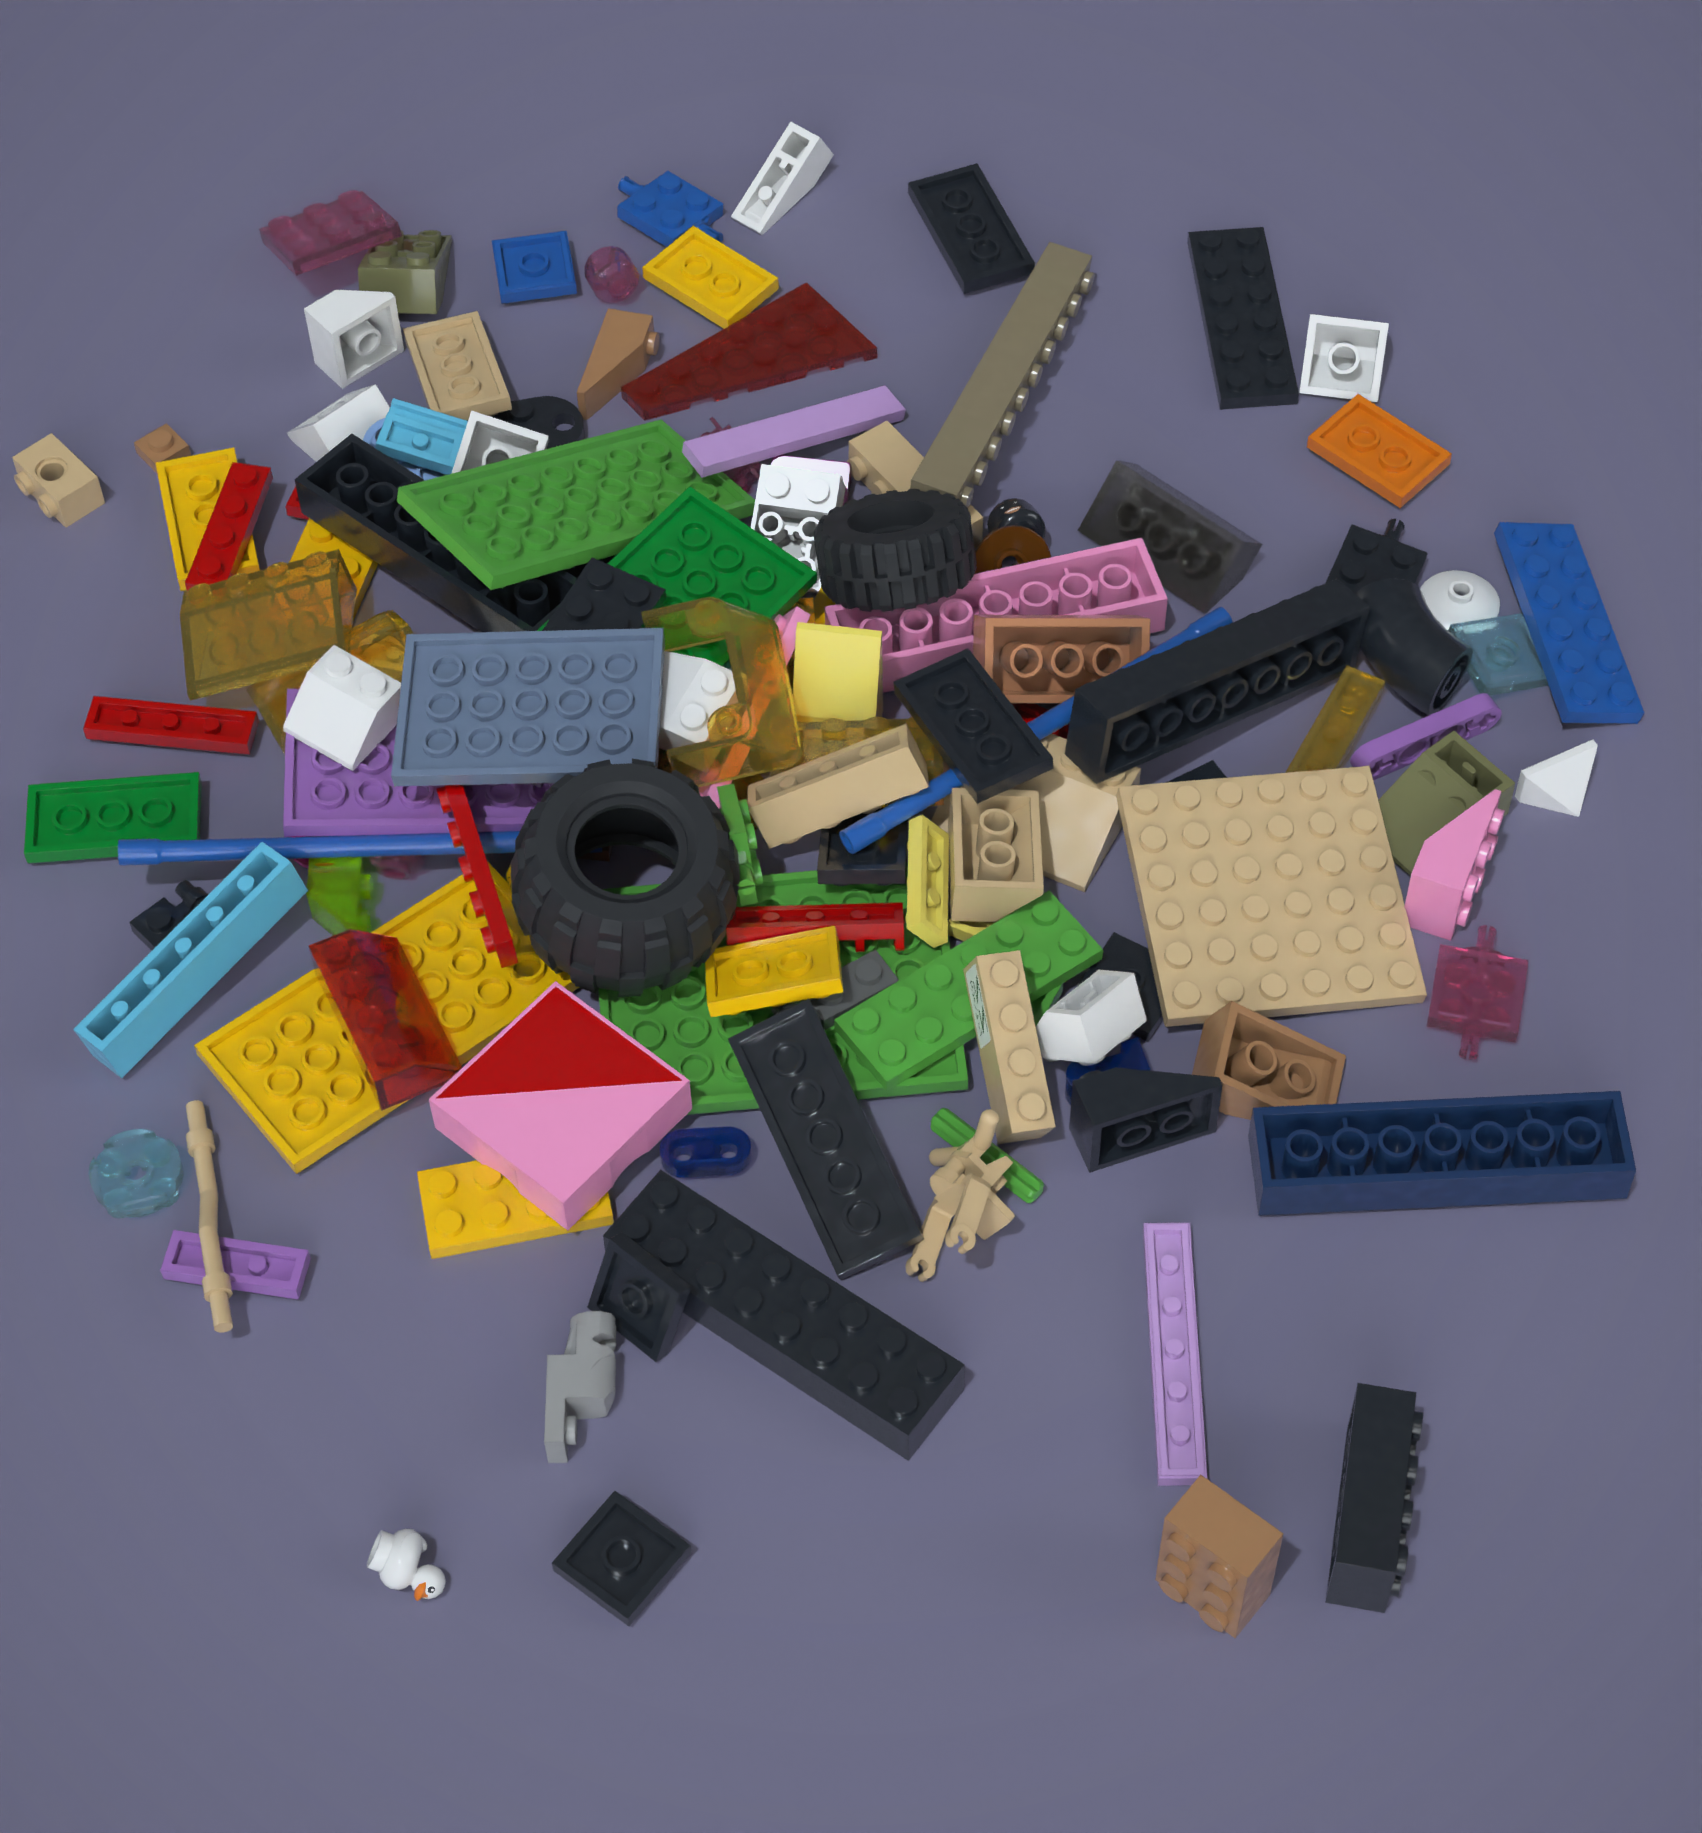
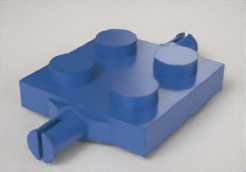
(668, 208)

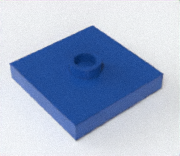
(534, 267)

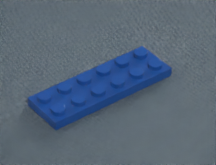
(1568, 623)

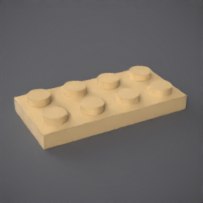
(457, 367)

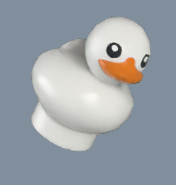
(397, 1561)

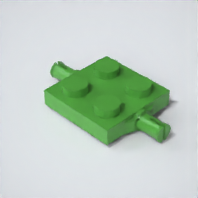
(743, 834)

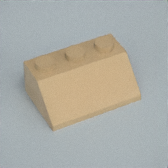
(994, 854)

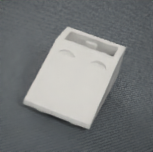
(790, 507)

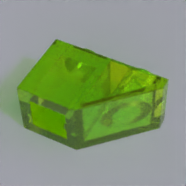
(339, 894)

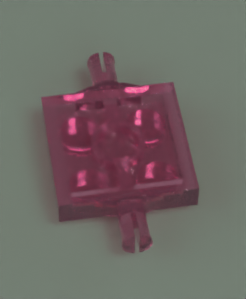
(1477, 992)

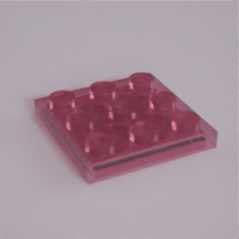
(329, 231)

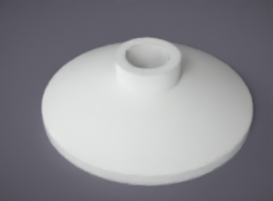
(1460, 597)

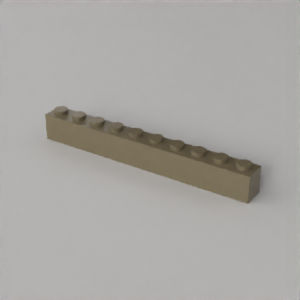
(1005, 374)

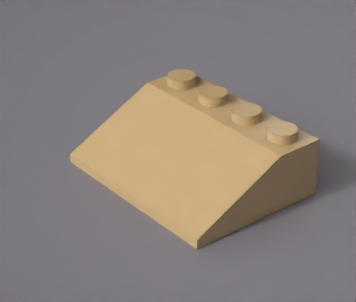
(1075, 816)

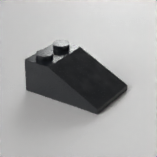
(1139, 1112)

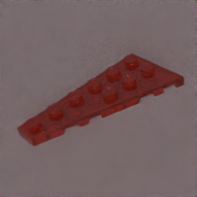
(754, 353)

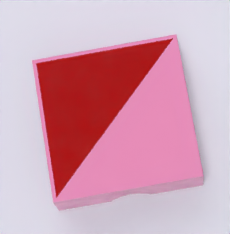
(561, 1104)

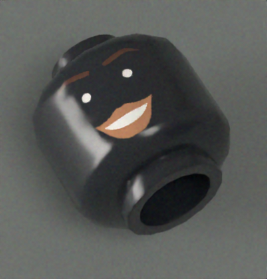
(1016, 512)

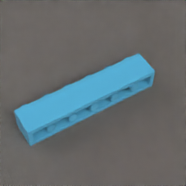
(191, 959)

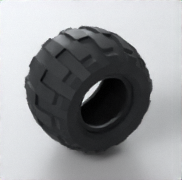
(613, 937)

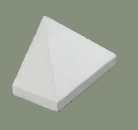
(1558, 781)

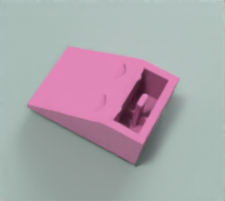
(1453, 869)

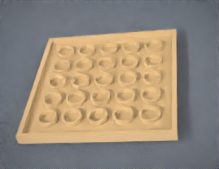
(1269, 895)

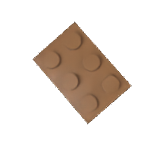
(1217, 1557)

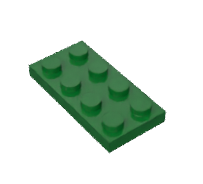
(91, 815)

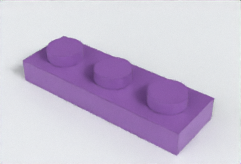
(250, 1265)

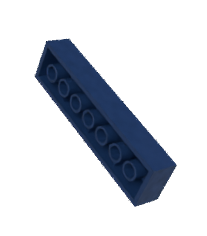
(1440, 1153)

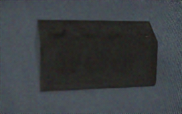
(1189, 545)

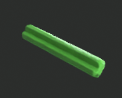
(957, 1132)

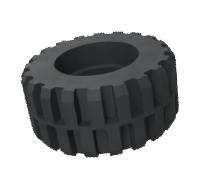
(895, 550)

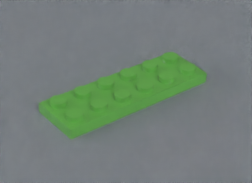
(931, 1009)

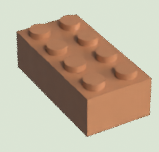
(1055, 654)

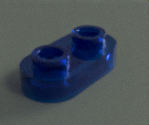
(705, 1151)

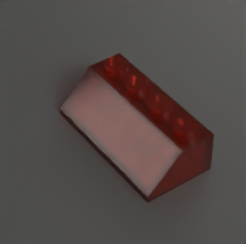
(384, 1015)

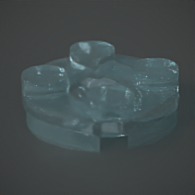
(136, 1197)

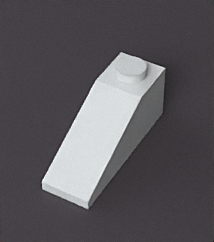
(783, 179)

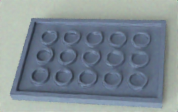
(526, 704)

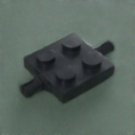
(1376, 557)

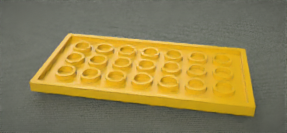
(294, 1065)

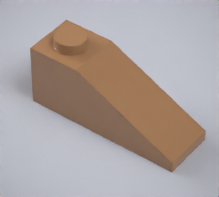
(617, 358)

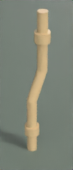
(216, 1283)

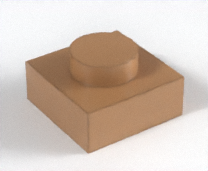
(161, 446)

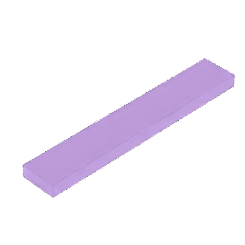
(792, 431)
(1174, 1354)

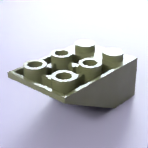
(410, 269)
(1435, 792)

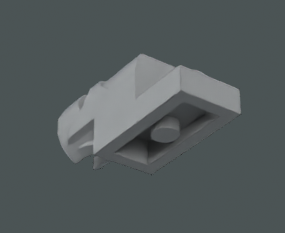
(579, 1381)

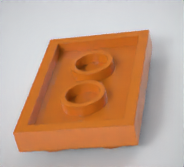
(1379, 450)

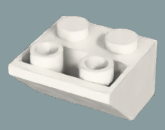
(1091, 1019)

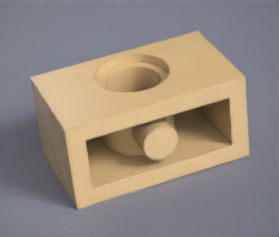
(57, 480)

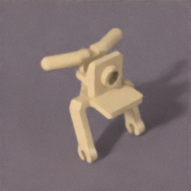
(966, 1190)

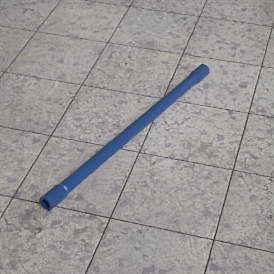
(878, 824)
(160, 851)

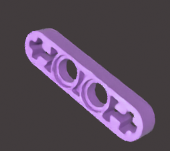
(1407, 743)

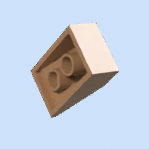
(1265, 1063)

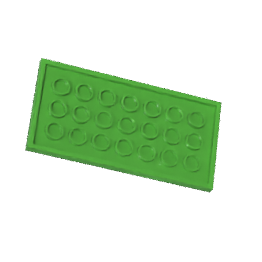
(562, 502)

